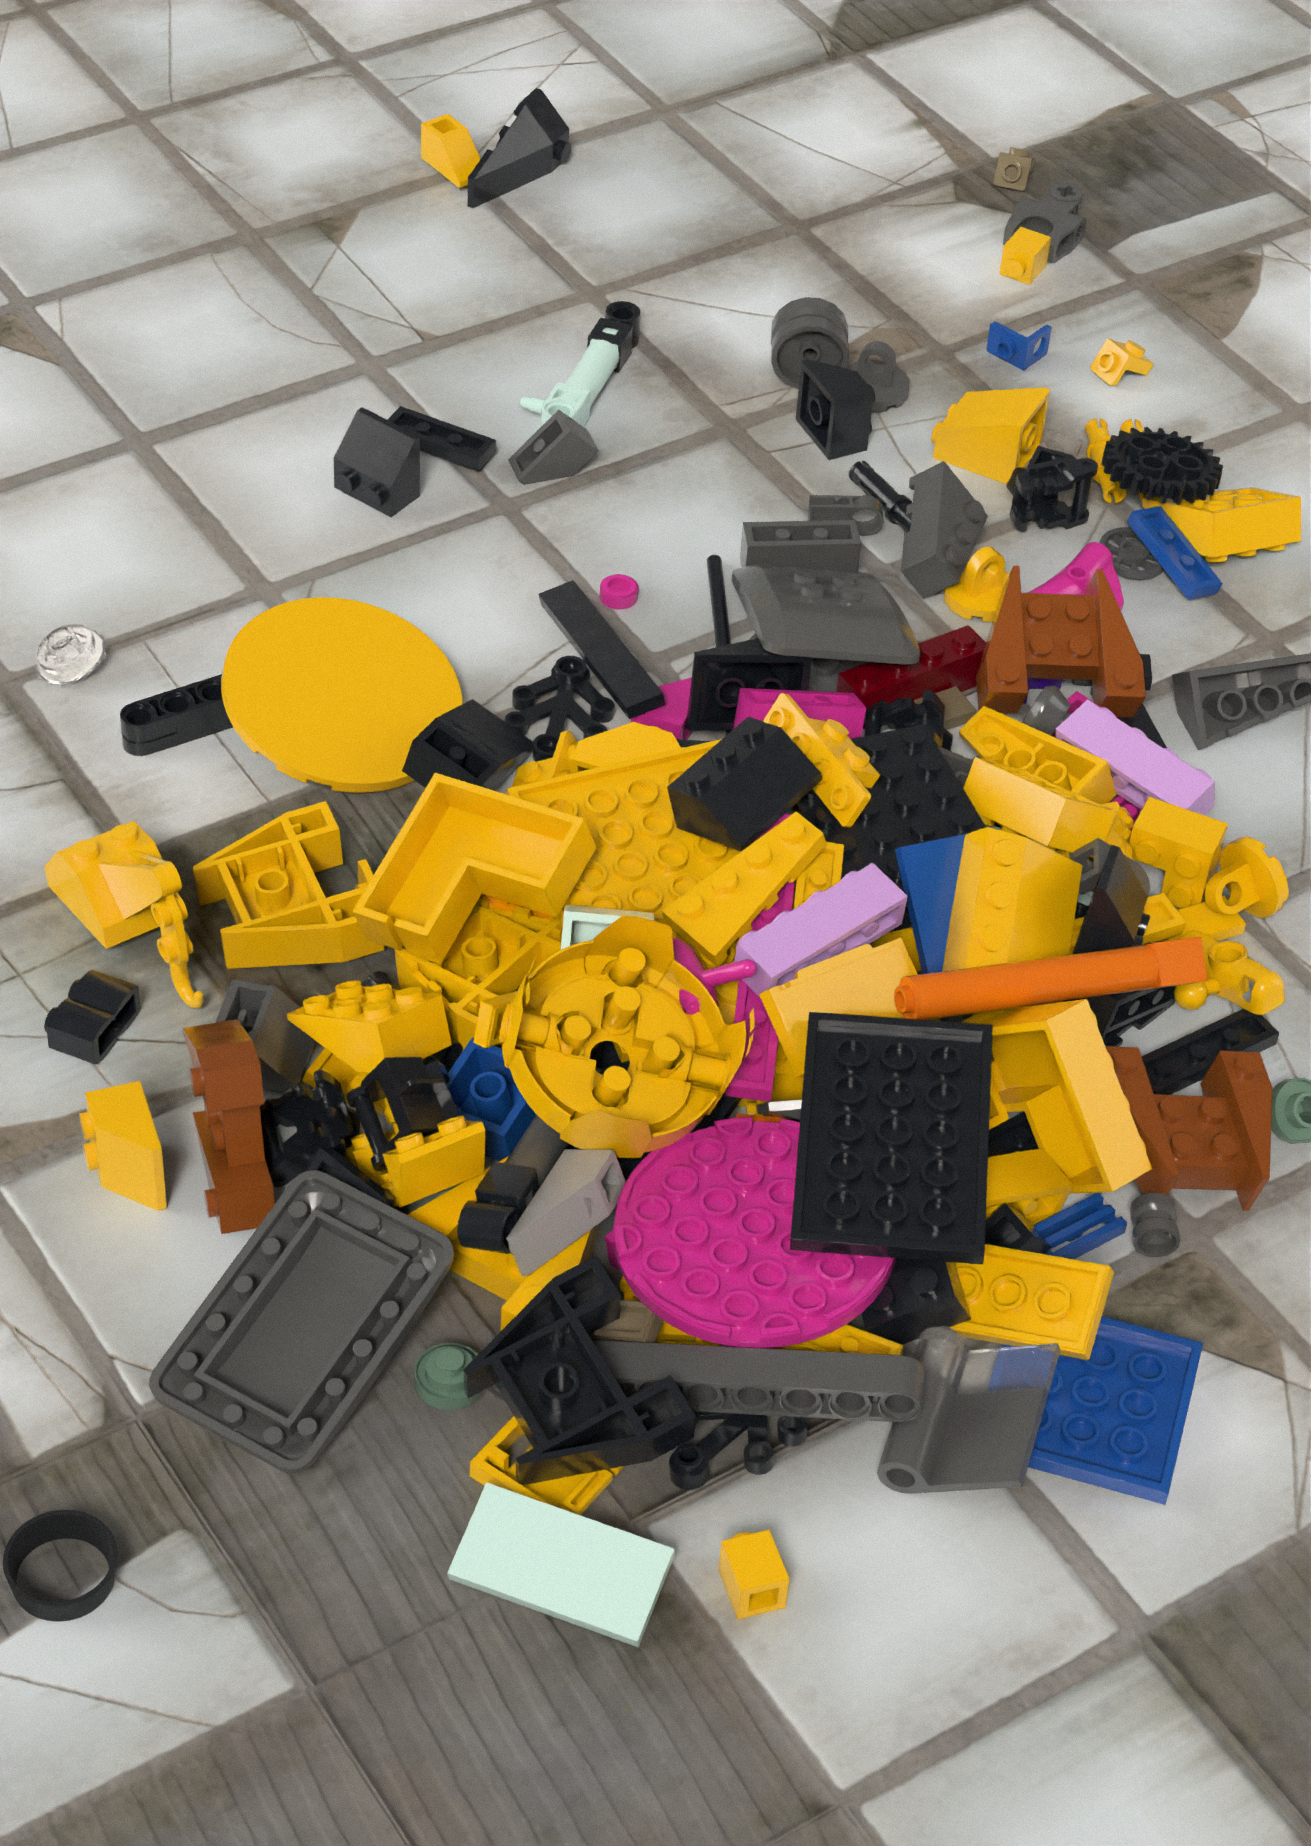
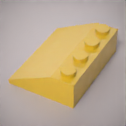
(1010, 902)

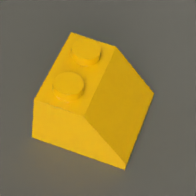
(124, 1144)

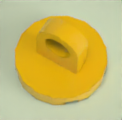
(979, 586)
(1251, 878)

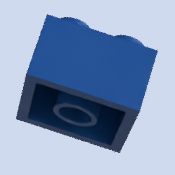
(489, 1094)

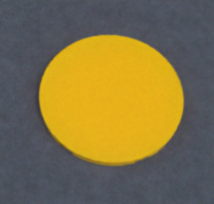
(335, 691)

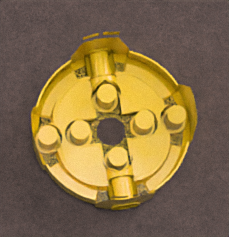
(625, 993)

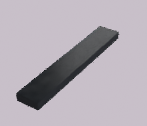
(602, 649)

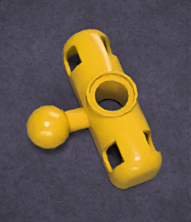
(1229, 978)

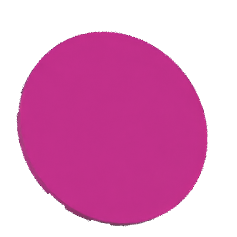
(710, 1238)

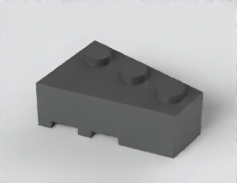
(942, 530)

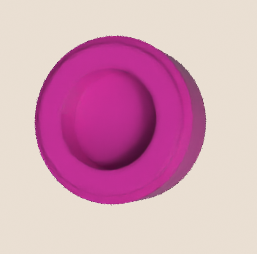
(618, 591)

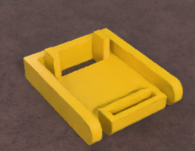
(568, 1493)

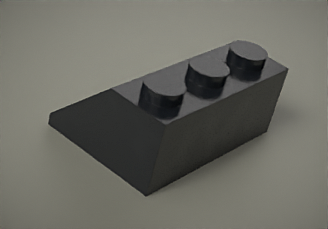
(742, 785)

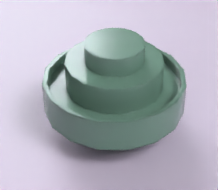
(1292, 1110)
(441, 1377)

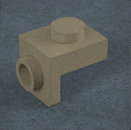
(1014, 169)

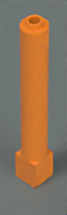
(1051, 979)

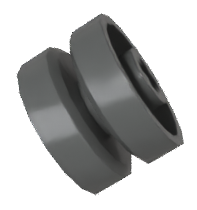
(809, 331)

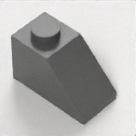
(553, 451)

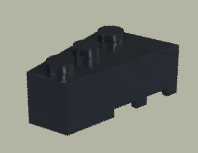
(1123, 1010)

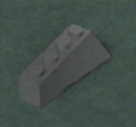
(1238, 696)

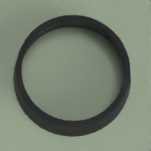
(50, 1527)

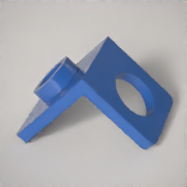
(1015, 347)

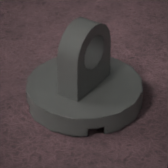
(886, 379)

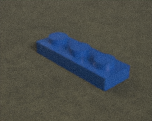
(1174, 552)

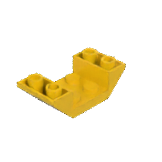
(424, 1164)

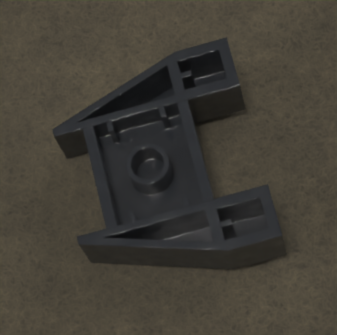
(566, 1390)

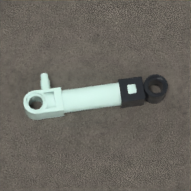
(606, 352)

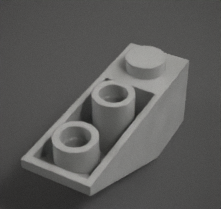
(567, 1205)

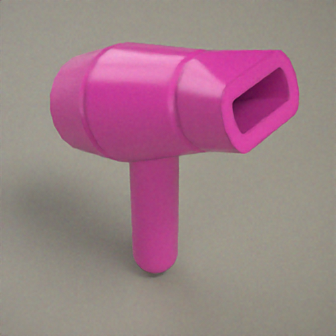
(709, 978)

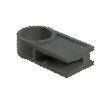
(843, 508)

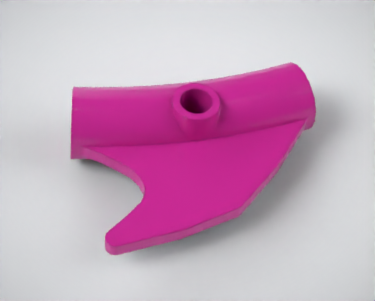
(1078, 573)

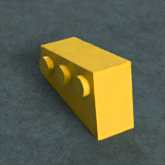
(1027, 1183)

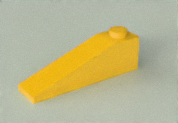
(1026, 748)

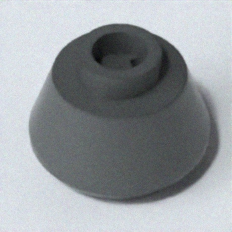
(1048, 710)

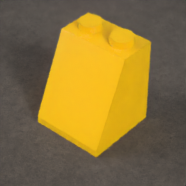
(992, 431)

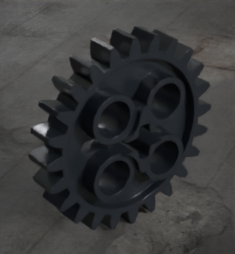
(1162, 465)

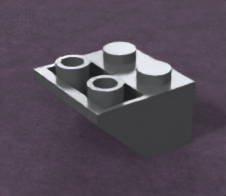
(278, 1043)

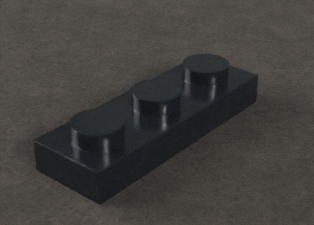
(446, 439)

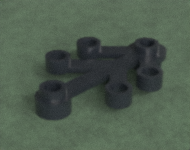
(567, 676)
(691, 1462)

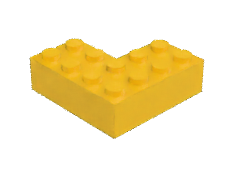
(464, 846)
(1065, 1082)

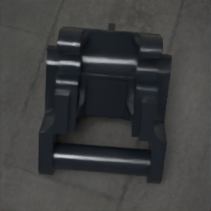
(1038, 486)
(906, 713)
(415, 1096)
(320, 1122)

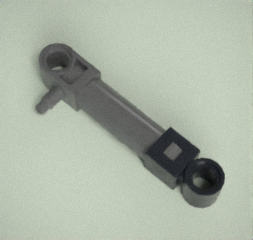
(510, 1188)

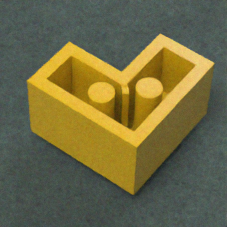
(1180, 844)

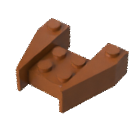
(1060, 640)
(230, 1127)
(1204, 1139)

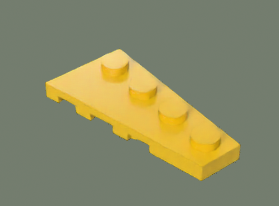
(732, 896)

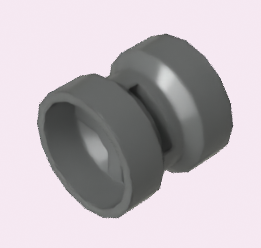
(1154, 1224)

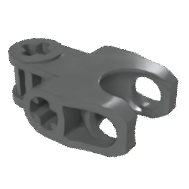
(1053, 216)

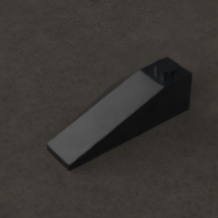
(525, 151)

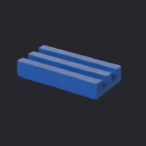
(1077, 1219)

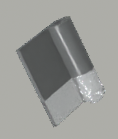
(974, 1417)

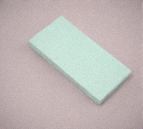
(561, 1564)

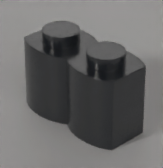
(92, 1016)

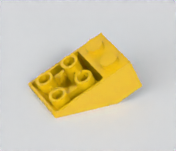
(374, 1023)

